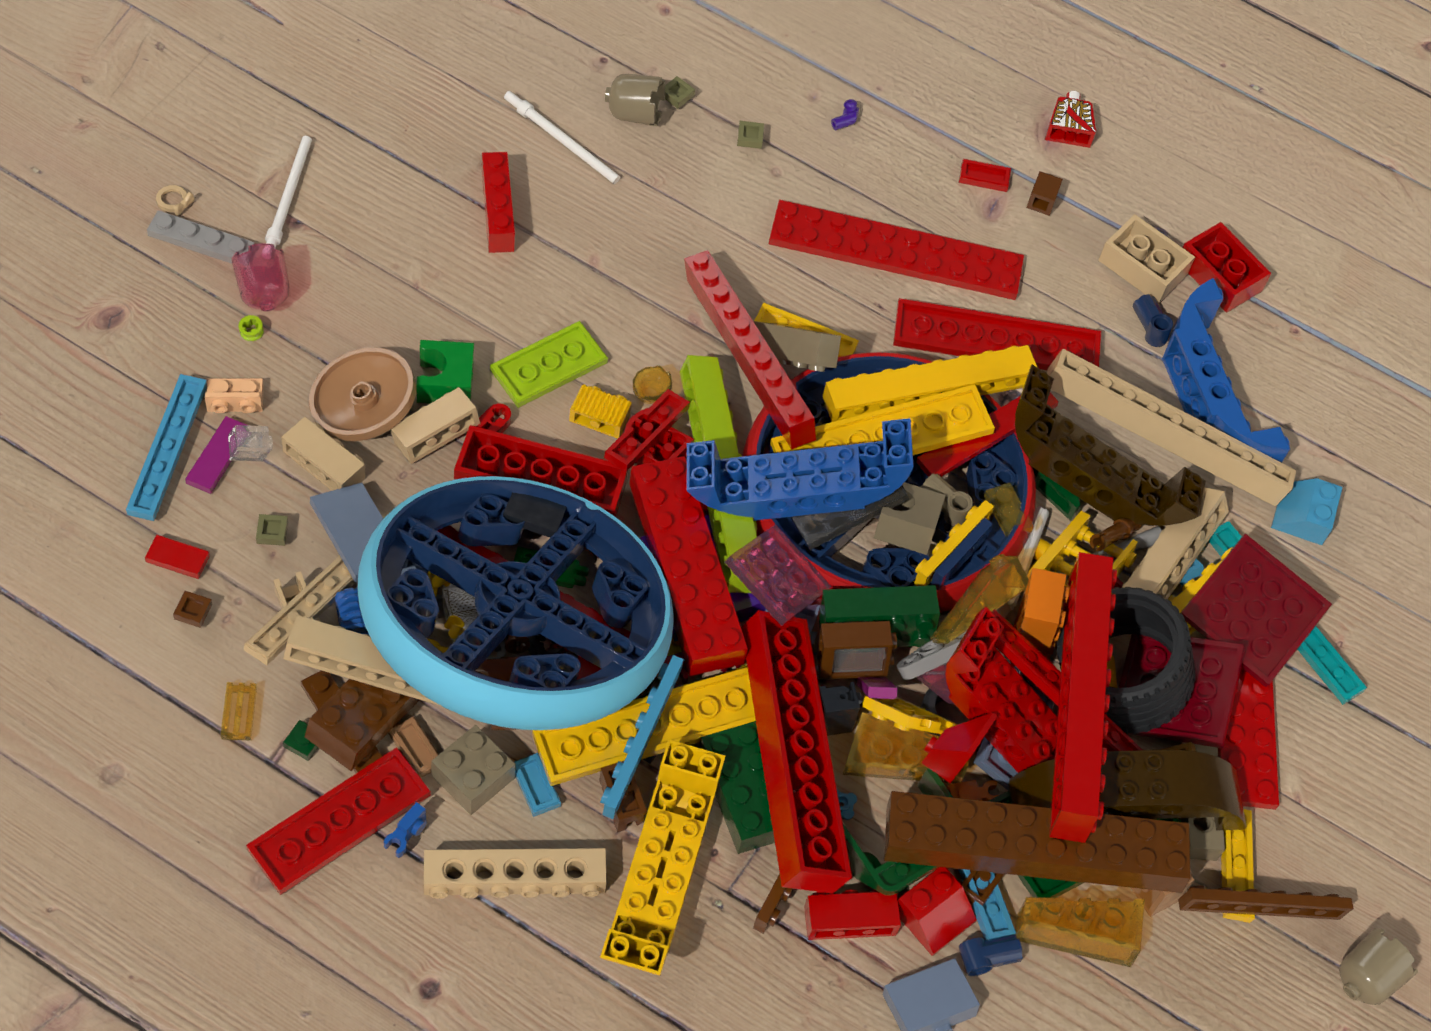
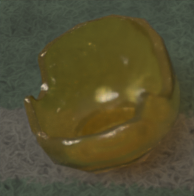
(651, 383)

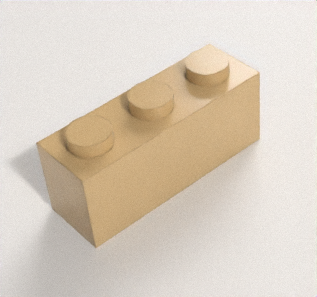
(435, 425)
(322, 455)

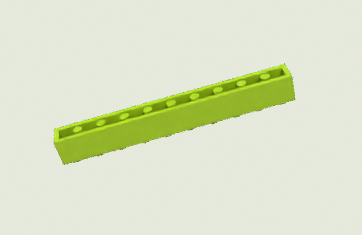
(711, 421)

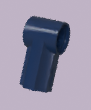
(1153, 320)
(982, 955)

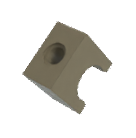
(911, 522)

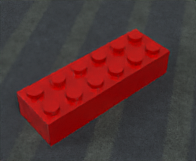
(503, 455)

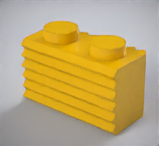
(600, 411)

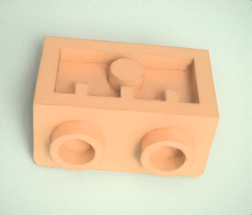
(234, 395)

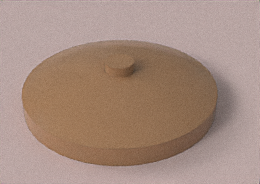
(362, 394)

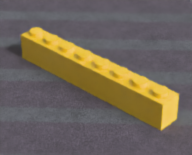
(989, 371)

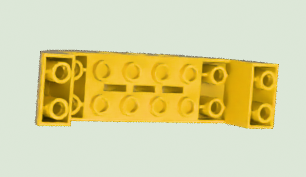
(664, 858)

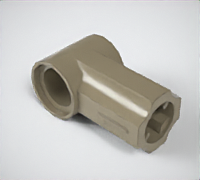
(952, 500)

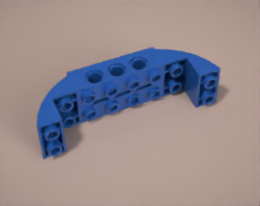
(1201, 380)
(802, 479)

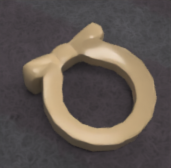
(188, 198)

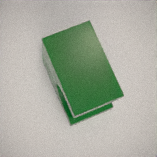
(454, 361)

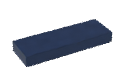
(961, 554)

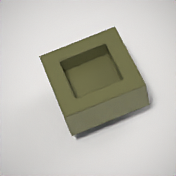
(678, 92)
(750, 134)
(271, 529)

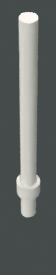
(527, 110)
(275, 233)

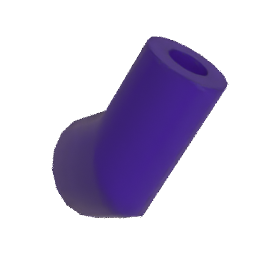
(848, 117)

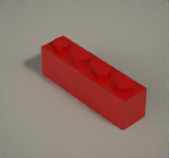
(498, 202)

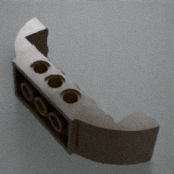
(1096, 470)

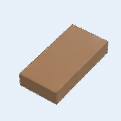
(414, 745)

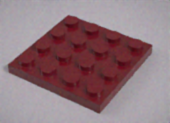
(1256, 604)
(1216, 679)

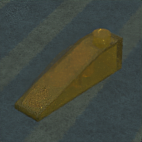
(990, 589)

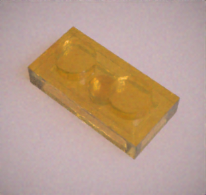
(1007, 508)

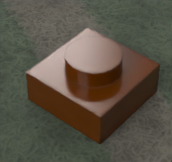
(192, 609)

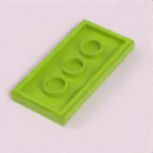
(548, 364)

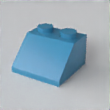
(1308, 510)

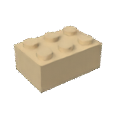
(1146, 258)

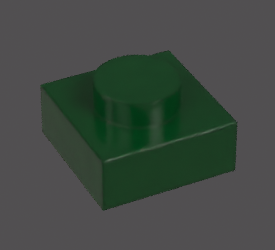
(298, 743)

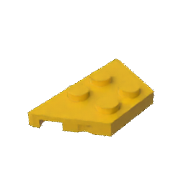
(906, 715)

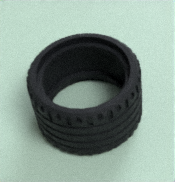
(1161, 698)

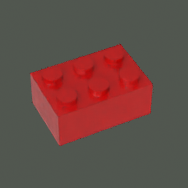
(1229, 262)

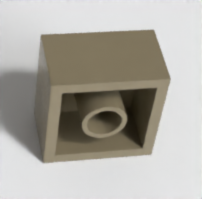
(473, 769)

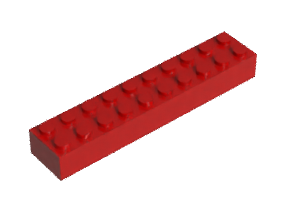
(1083, 699)
(795, 755)

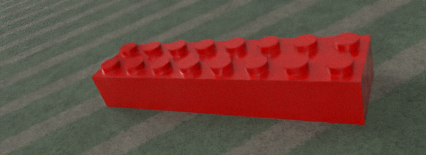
(686, 554)

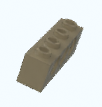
(1210, 842)

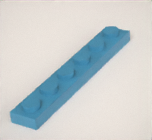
(166, 448)
(636, 746)

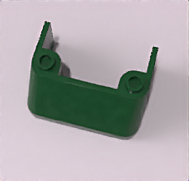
(892, 876)

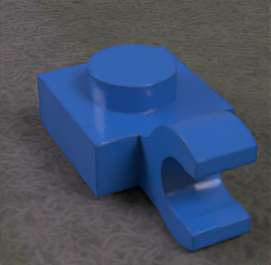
(409, 825)

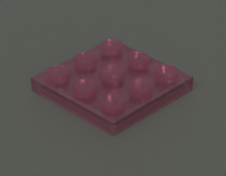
(777, 574)

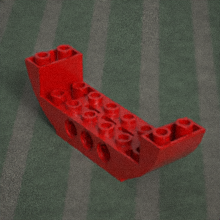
(987, 683)

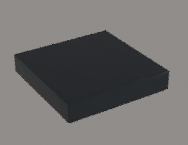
(538, 513)

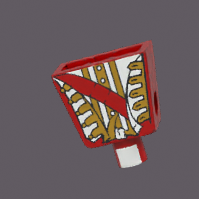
(1072, 121)

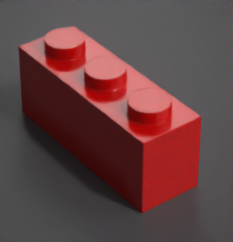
(851, 915)

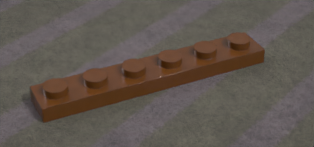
(1262, 903)

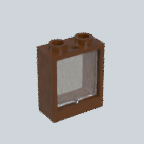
(855, 649)

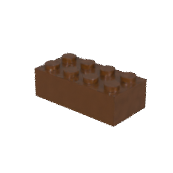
(356, 720)

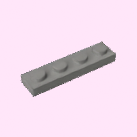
(196, 237)

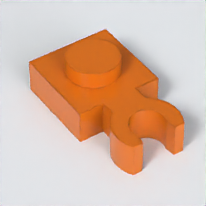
(971, 791)

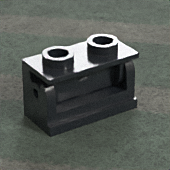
(840, 708)

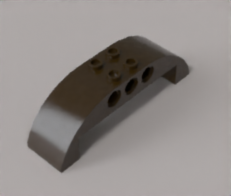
(1151, 786)

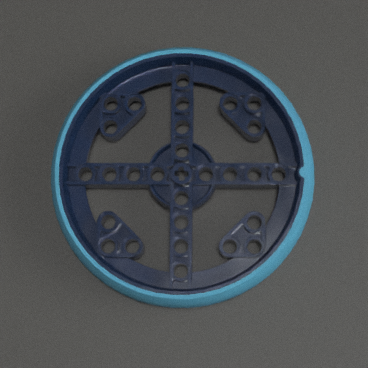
(515, 602)

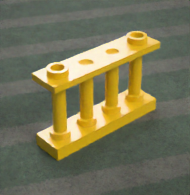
(1067, 545)

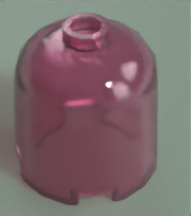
(261, 276)

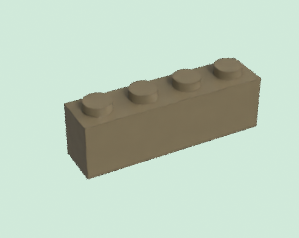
(801, 346)

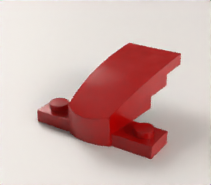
(650, 435)

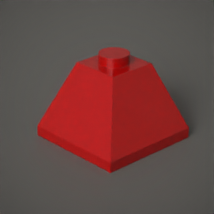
(956, 746)

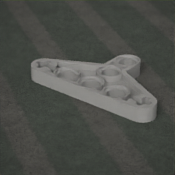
(934, 654)

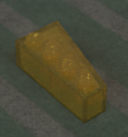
(889, 752)
(1084, 927)

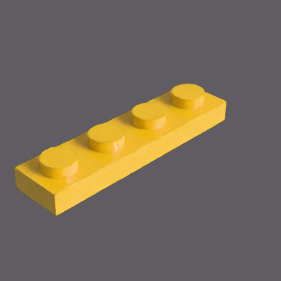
(774, 315)
(926, 568)
(1238, 863)

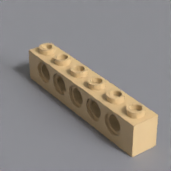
(526, 861)

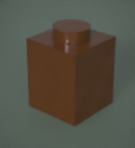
(1044, 193)

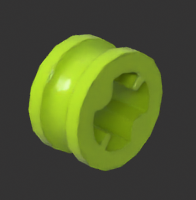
(247, 322)

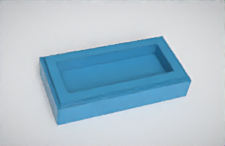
(535, 785)

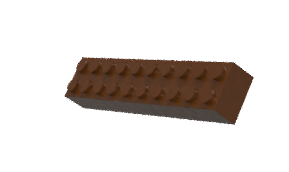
(1018, 842)

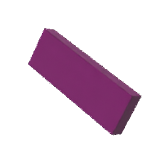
(213, 459)
(877, 687)

